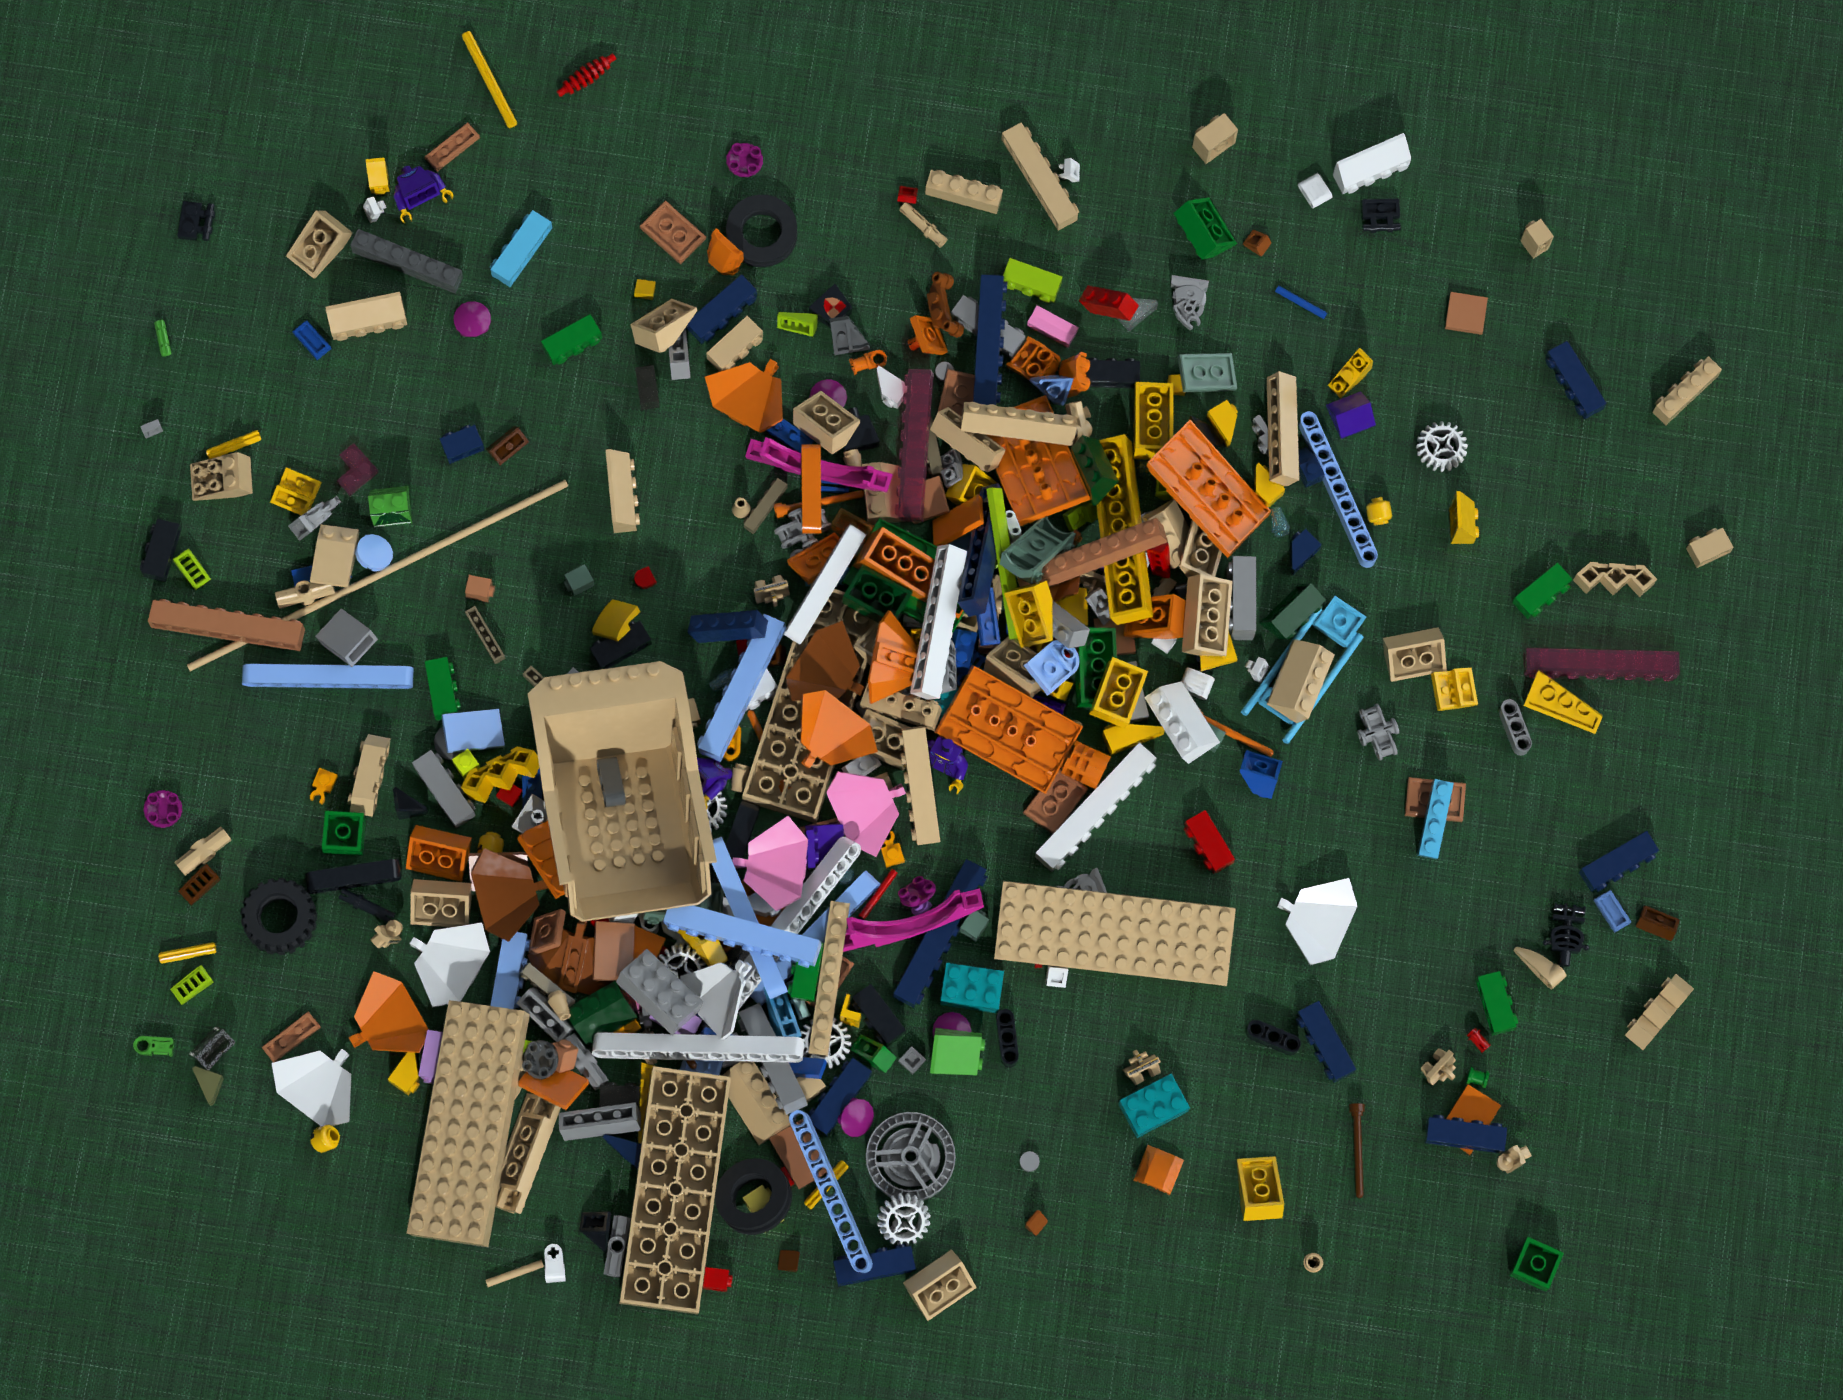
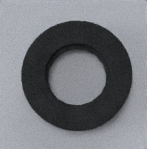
(762, 205)
(736, 1178)

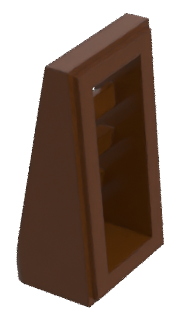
(209, 884)

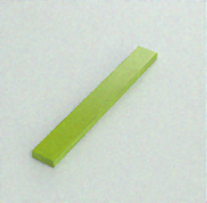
(1002, 542)

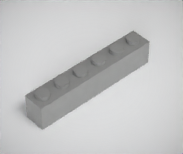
(779, 1073)

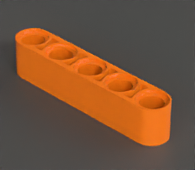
(811, 488)

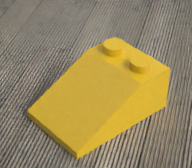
(1463, 520)
(1031, 613)
(1260, 1188)

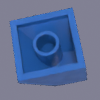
(1260, 773)

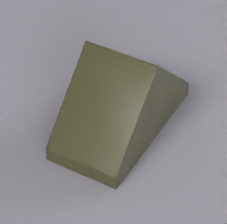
(209, 1083)

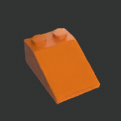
(1166, 620)

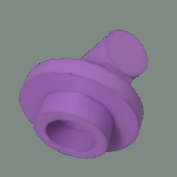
(921, 908)

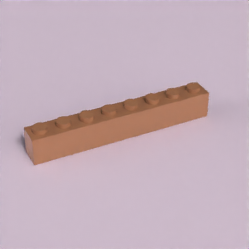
(1102, 552)
(226, 625)

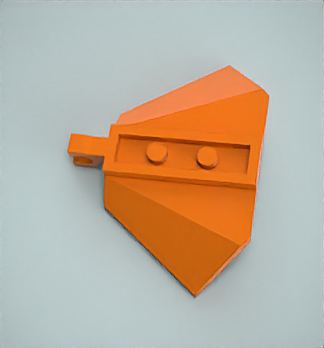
(748, 395)
(892, 659)
(833, 730)
(389, 1017)

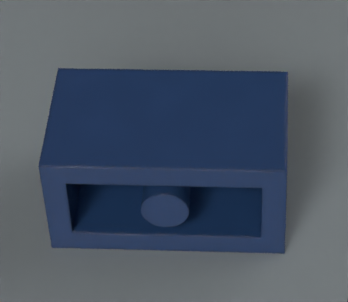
(461, 443)

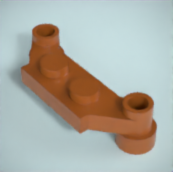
(939, 305)

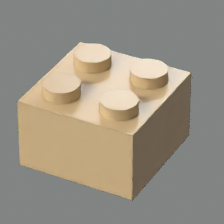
(1214, 137)

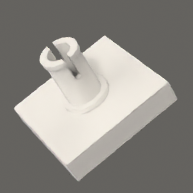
(531, 815)

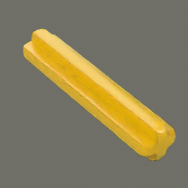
(233, 444)
(186, 953)
(815, 1196)

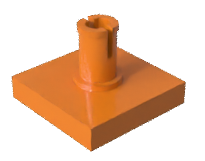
(927, 336)

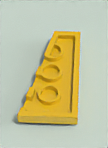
(1556, 701)

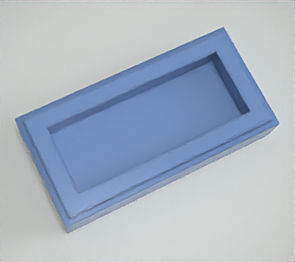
(1612, 911)

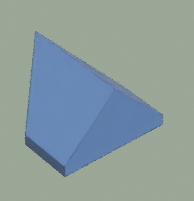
(1054, 387)

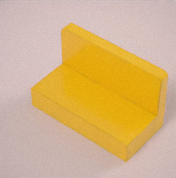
(849, 1017)

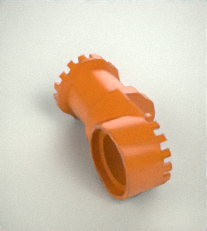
(867, 362)

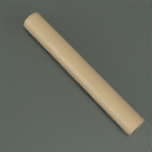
(514, 1273)

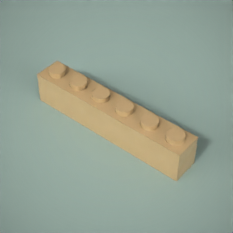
(1039, 176)
(1018, 423)
(1282, 429)
(920, 785)

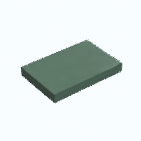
(1207, 372)

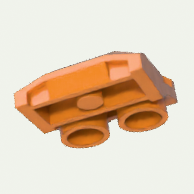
(723, 254)
(1034, 360)
(1076, 368)
(1159, 1169)

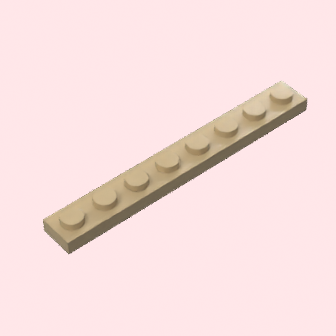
(829, 978)

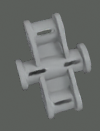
(794, 530)
(1378, 732)

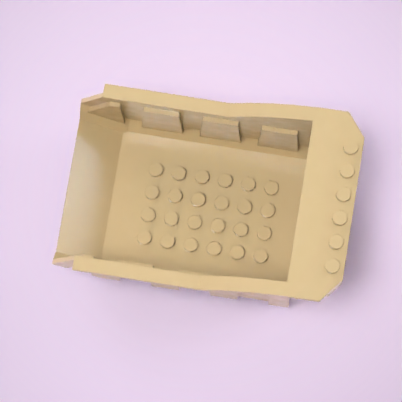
(659, 842)

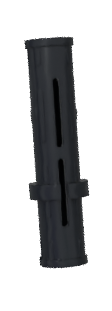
(360, 902)

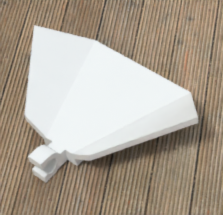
(1320, 918)
(451, 961)
(721, 994)
(316, 1086)

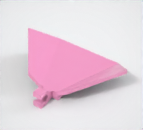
(864, 808)
(776, 864)

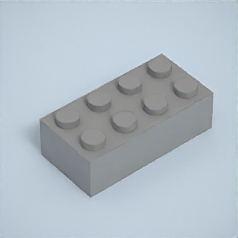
(1243, 597)
(659, 991)

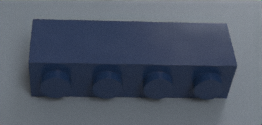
(721, 309)
(1575, 380)
(727, 626)
(1619, 861)
(1325, 1041)
(840, 1094)
(1466, 1134)
(885, 1264)

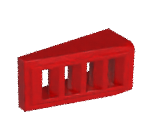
(1160, 557)

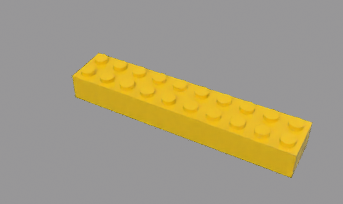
(1120, 509)

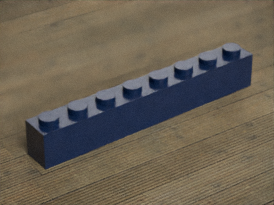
(989, 340)
(979, 562)
(936, 941)

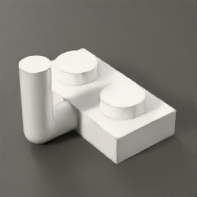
(862, 765)

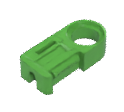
(156, 1046)

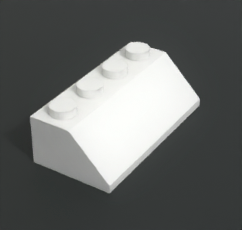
(1372, 164)
(1182, 720)

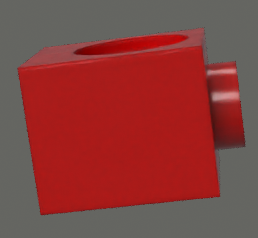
(717, 1279)

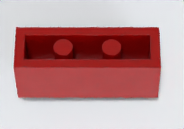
(1108, 303)
(1208, 842)

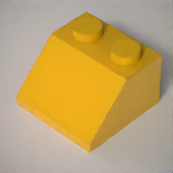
(969, 486)

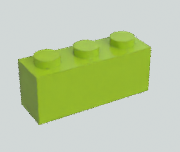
(1032, 280)

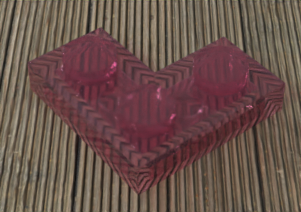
(360, 469)

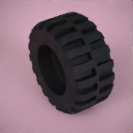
(270, 892)

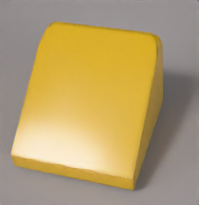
(644, 289)
(1177, 385)

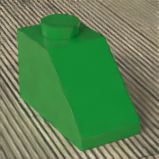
(873, 1053)

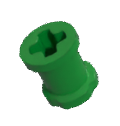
(1477, 1077)

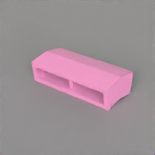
(1052, 326)

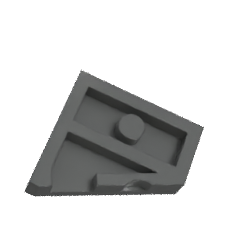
(846, 336)

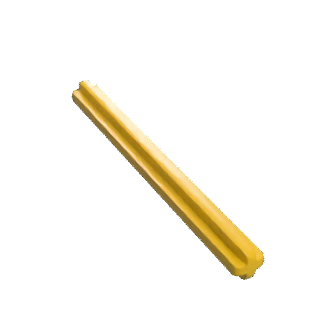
(489, 79)

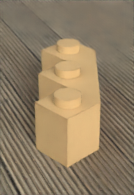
(1614, 577)
(369, 774)
(1658, 1011)

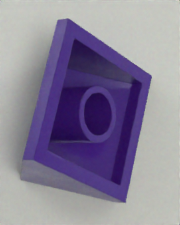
(1351, 414)

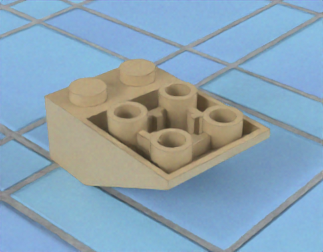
(221, 477)

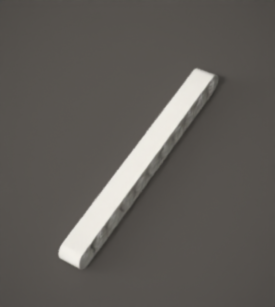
(813, 894)
(698, 1047)

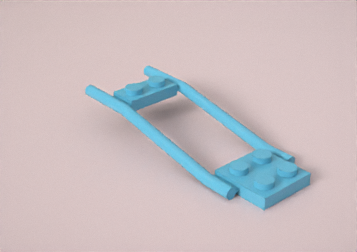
(1337, 622)

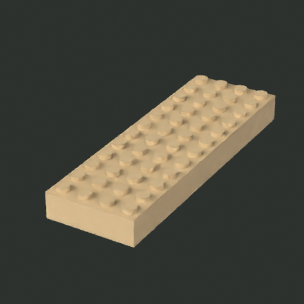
(780, 747)
(1114, 933)
(468, 1123)
(675, 1190)

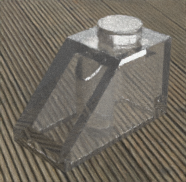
(1145, 308)

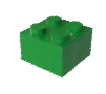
(343, 833)
(1536, 1264)

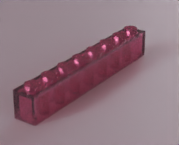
(915, 445)
(1602, 663)

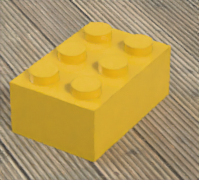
(1118, 692)

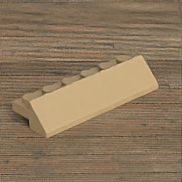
(525, 1152)

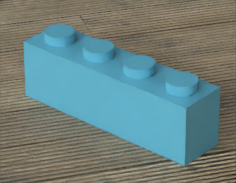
(521, 248)
(1435, 819)

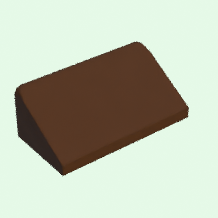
(507, 445)
(1658, 923)

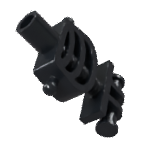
(1565, 947)

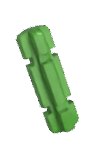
(162, 338)

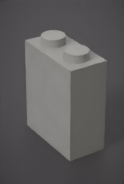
(346, 637)

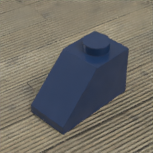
(1309, 468)
(1302, 549)

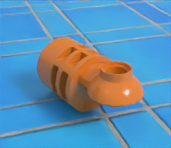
(1085, 764)

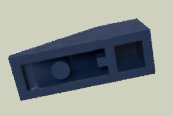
(627, 1149)

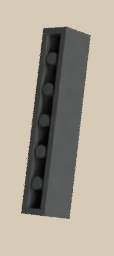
(406, 261)

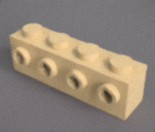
(964, 191)
(1691, 386)
(973, 446)
(905, 708)

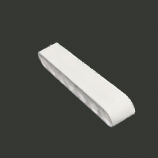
(824, 584)

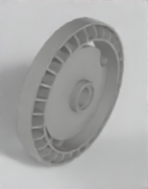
(906, 1141)

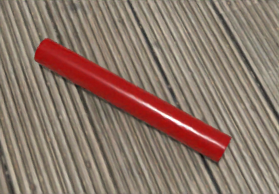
(878, 893)

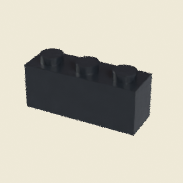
(1113, 373)
(160, 550)
(611, 652)
(877, 1015)

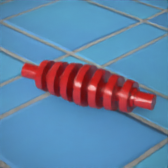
(586, 75)

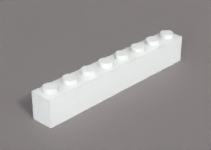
(938, 622)
(1095, 807)

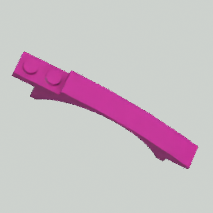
(777, 455)
(866, 933)

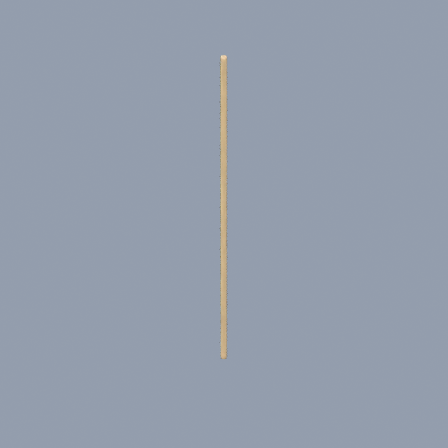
(392, 568)

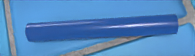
(1301, 302)

